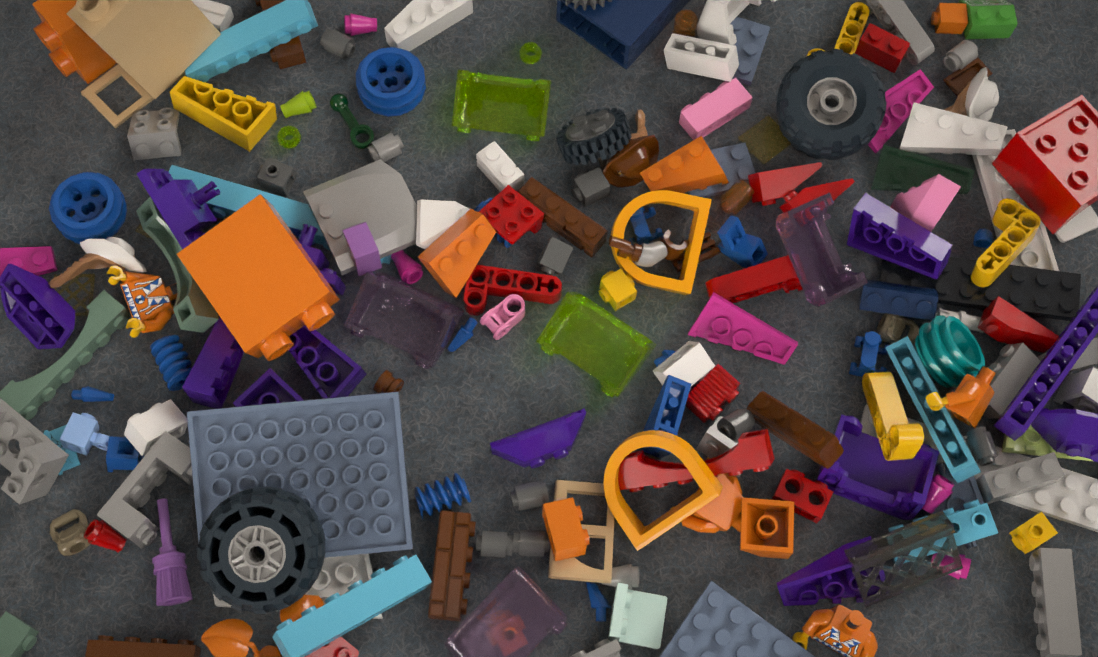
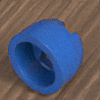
(983, 238)

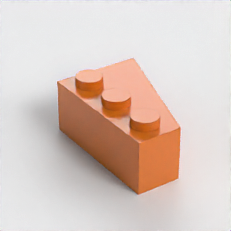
(685, 169)

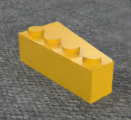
(222, 111)

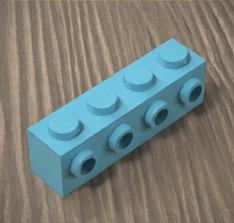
(969, 525)

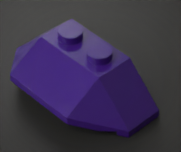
(36, 308)
(1069, 431)
(541, 442)

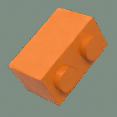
(565, 529)

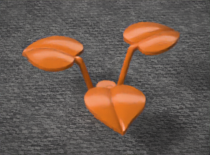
(233, 636)

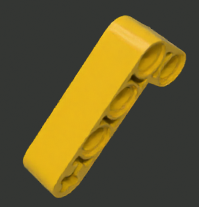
(851, 26)
(1018, 229)
(896, 436)

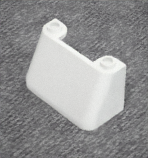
(716, 19)

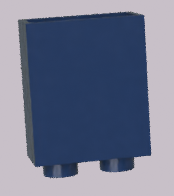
(620, 27)

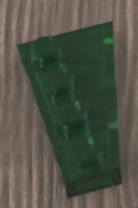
(903, 169)

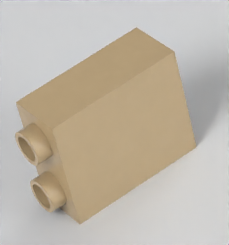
(147, 37)

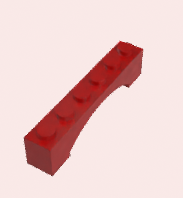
(751, 452)

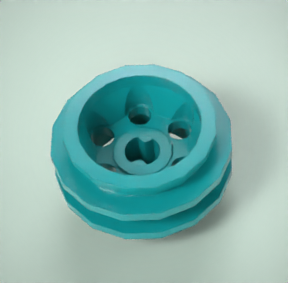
(948, 350)

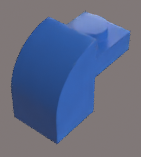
(739, 246)

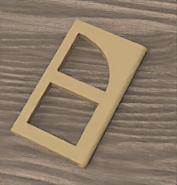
(105, 80)
(572, 568)

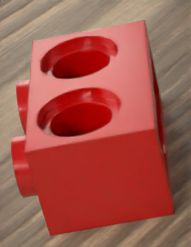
(804, 488)

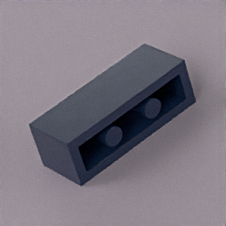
(898, 299)

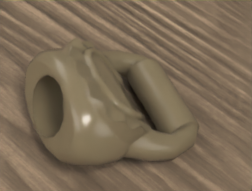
(892, 326)
(72, 539)

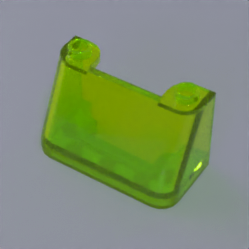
(501, 104)
(596, 342)

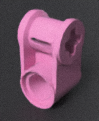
(500, 319)

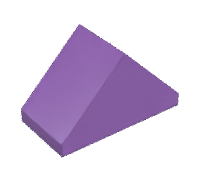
(362, 248)

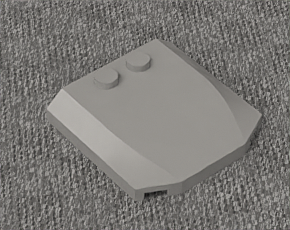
(366, 195)

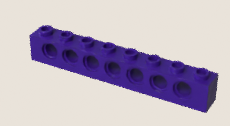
(1051, 370)

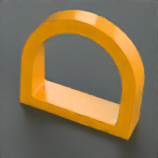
(701, 210)
(629, 522)

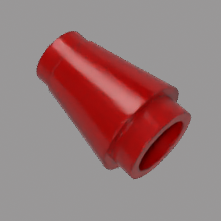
(104, 536)

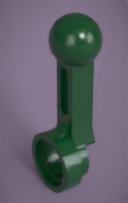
(340, 104)

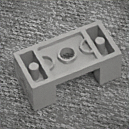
(33, 466)
(134, 492)

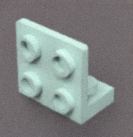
(637, 617)

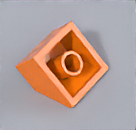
(767, 527)

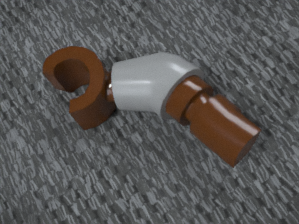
(649, 254)

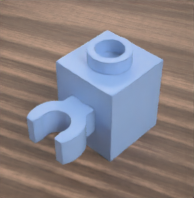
(82, 433)

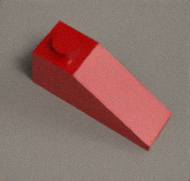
(779, 183)
(796, 198)
(1013, 326)

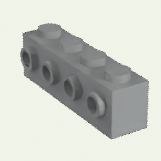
(1055, 603)

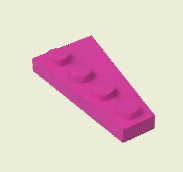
(899, 106)
(32, 259)
(732, 326)

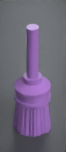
(169, 565)

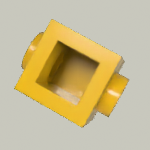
(617, 289)
(1033, 533)

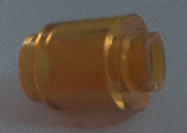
(685, 23)
(736, 197)

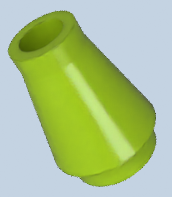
(299, 104)

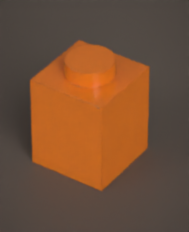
(950, 18)

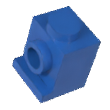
(121, 454)

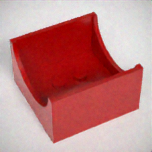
(1055, 163)

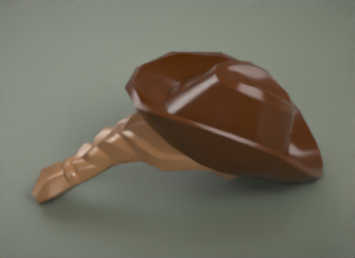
(640, 153)

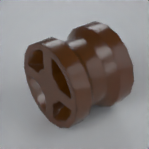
(387, 383)

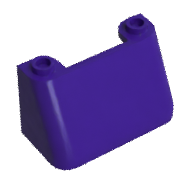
(871, 480)

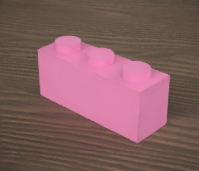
(715, 109)

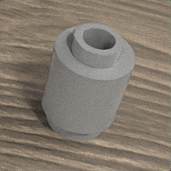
(961, 55)
(385, 147)

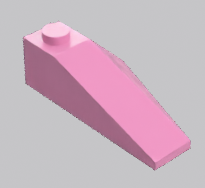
(926, 202)

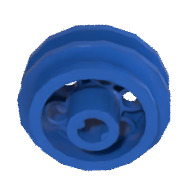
(390, 95)
(90, 217)

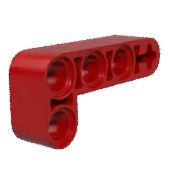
(515, 279)
(755, 280)

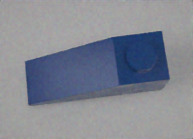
(667, 411)

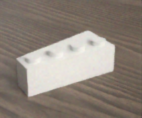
(424, 20)
(949, 133)

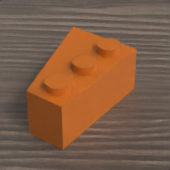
(458, 251)

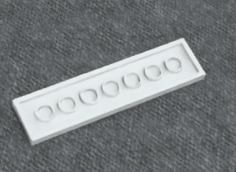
(995, 188)

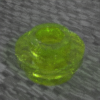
(530, 47)
(286, 131)

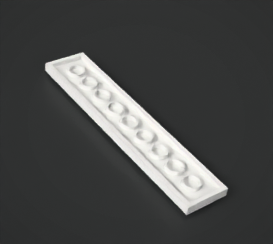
(1068, 499)

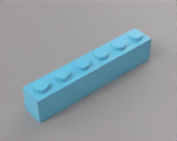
(253, 38)
(940, 422)
(351, 609)

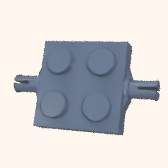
(962, 493)

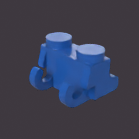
(641, 228)
(869, 354)

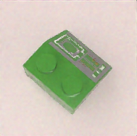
(989, 19)

